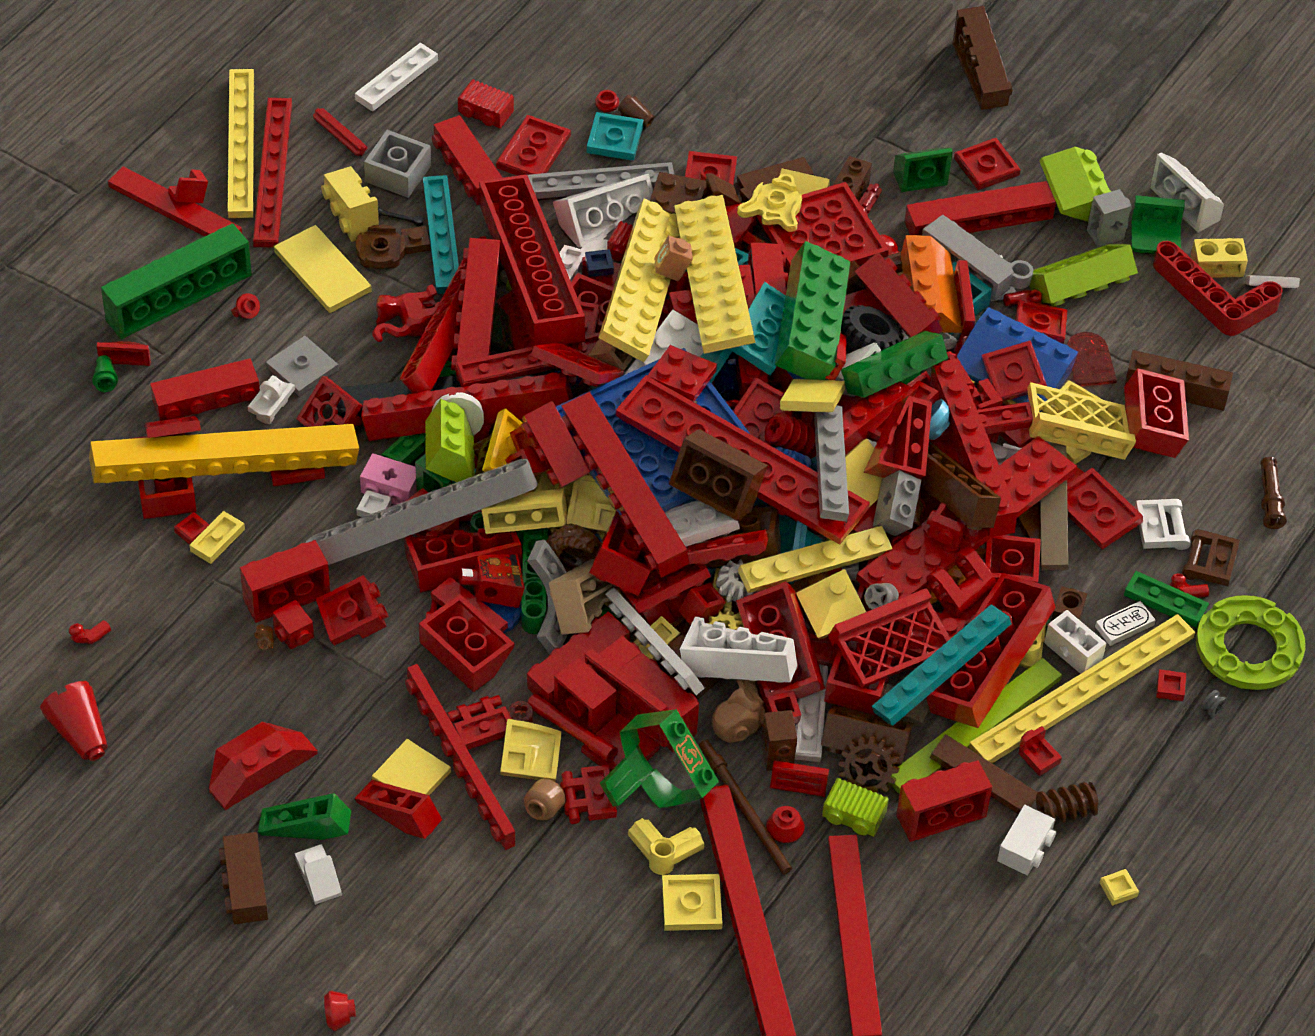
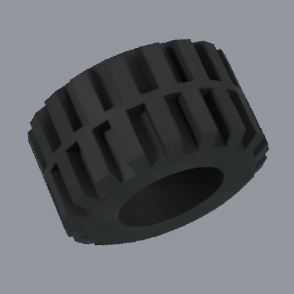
(868, 326)

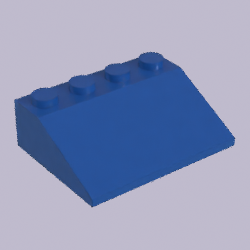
(997, 332)

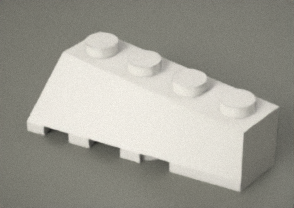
(737, 653)

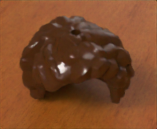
(573, 545)

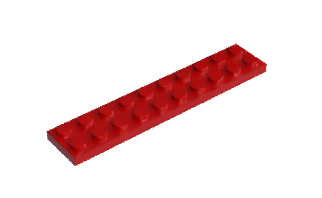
(1029, 477)
(786, 482)

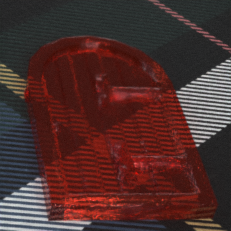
(1093, 360)

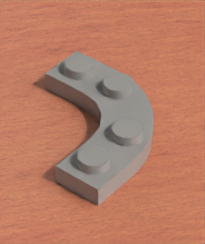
(548, 568)

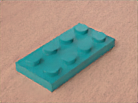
(766, 321)

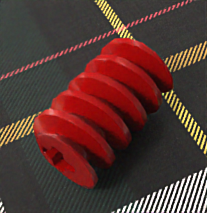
(791, 434)

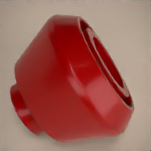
(785, 824)
(338, 1010)

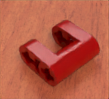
(977, 584)

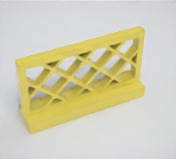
(1076, 431)

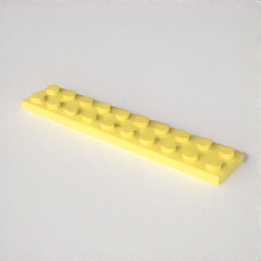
(714, 275)
(638, 289)

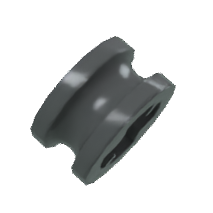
(1214, 703)

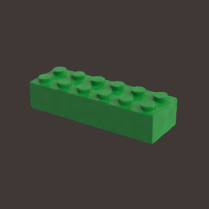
(176, 281)
(812, 312)

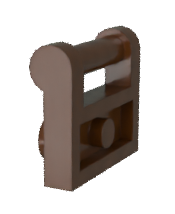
(1219, 561)

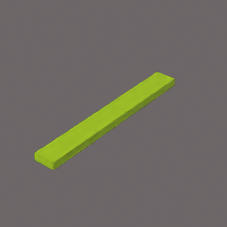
(1012, 700)

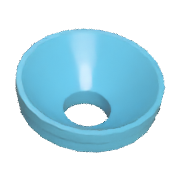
(939, 419)

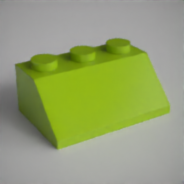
(1074, 180)
(449, 442)

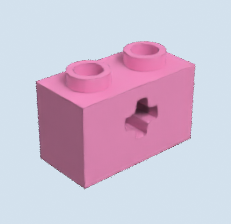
(389, 478)

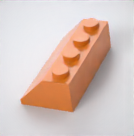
(931, 273)

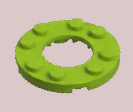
(1259, 612)

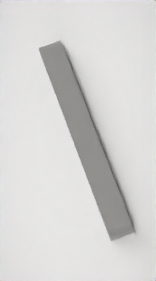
(426, 511)

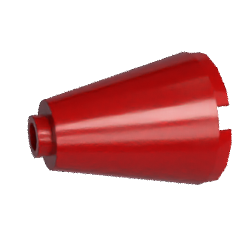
(77, 719)

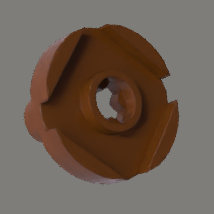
(389, 256)

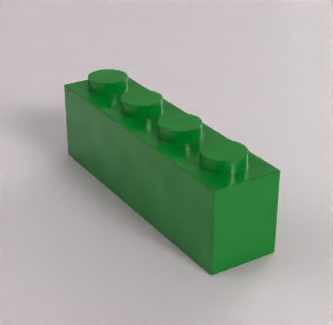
(894, 364)

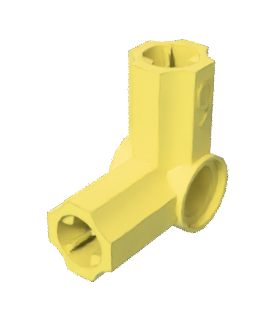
(664, 851)

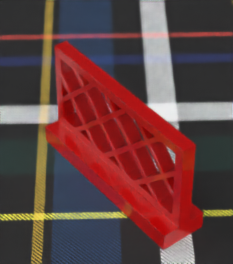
(882, 617)

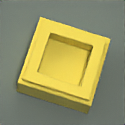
(1119, 887)

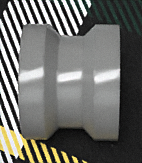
(875, 593)

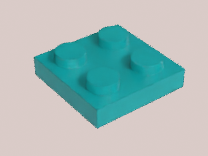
(615, 136)

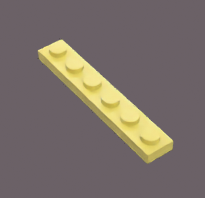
(814, 559)

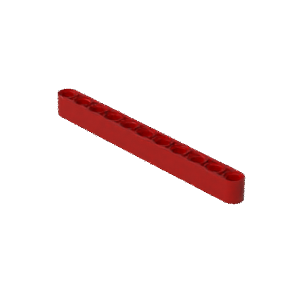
(746, 913)

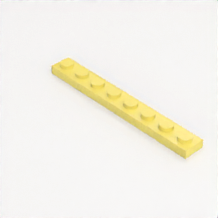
(241, 143)

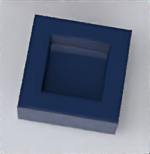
(599, 263)

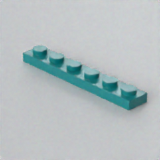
(440, 230)
(941, 665)

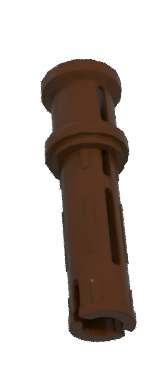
(1272, 501)

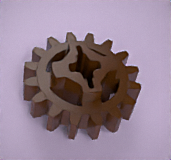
(857, 760)

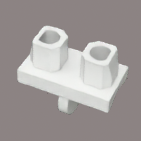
(270, 399)

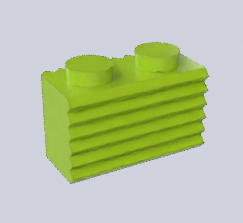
(855, 807)

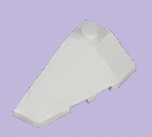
(598, 211)

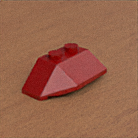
(255, 761)

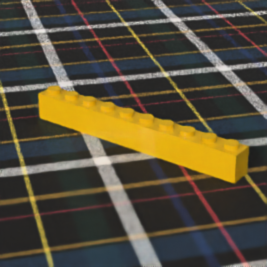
(223, 453)

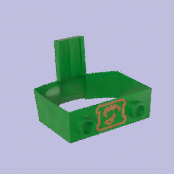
(636, 770)

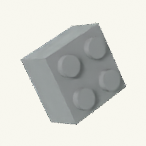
(397, 163)

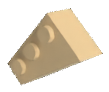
(578, 598)

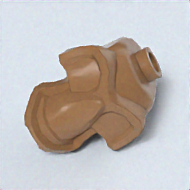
(739, 714)

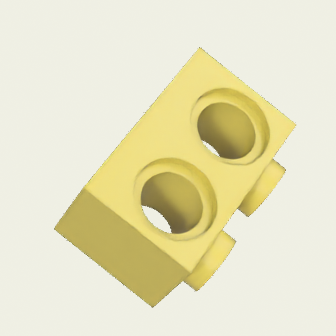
(1220, 256)

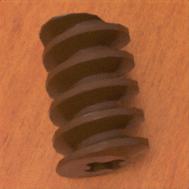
(1068, 801)

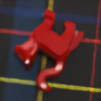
(413, 308)

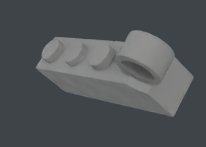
(981, 260)

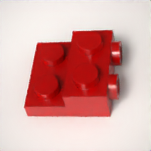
(352, 610)

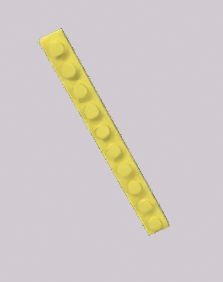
(1084, 688)

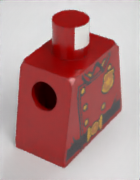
(495, 579)

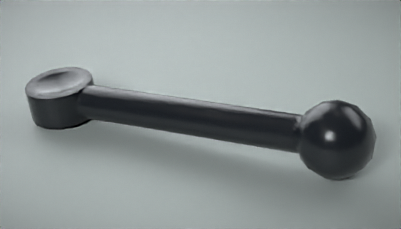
(418, 220)

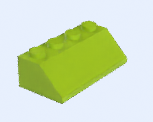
(1084, 272)

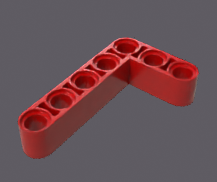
(1209, 298)

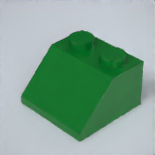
(922, 169)

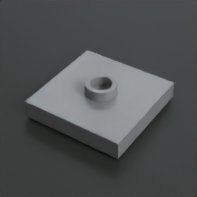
(302, 365)

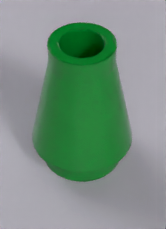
(104, 376)

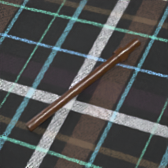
(719, 766)

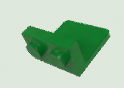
(1155, 221)

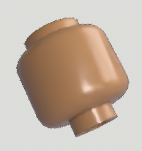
(544, 799)

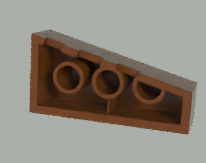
(980, 58)

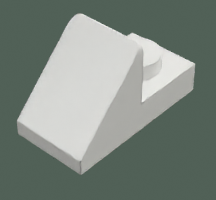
(318, 874)

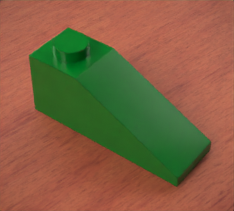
(308, 818)

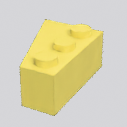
(350, 201)

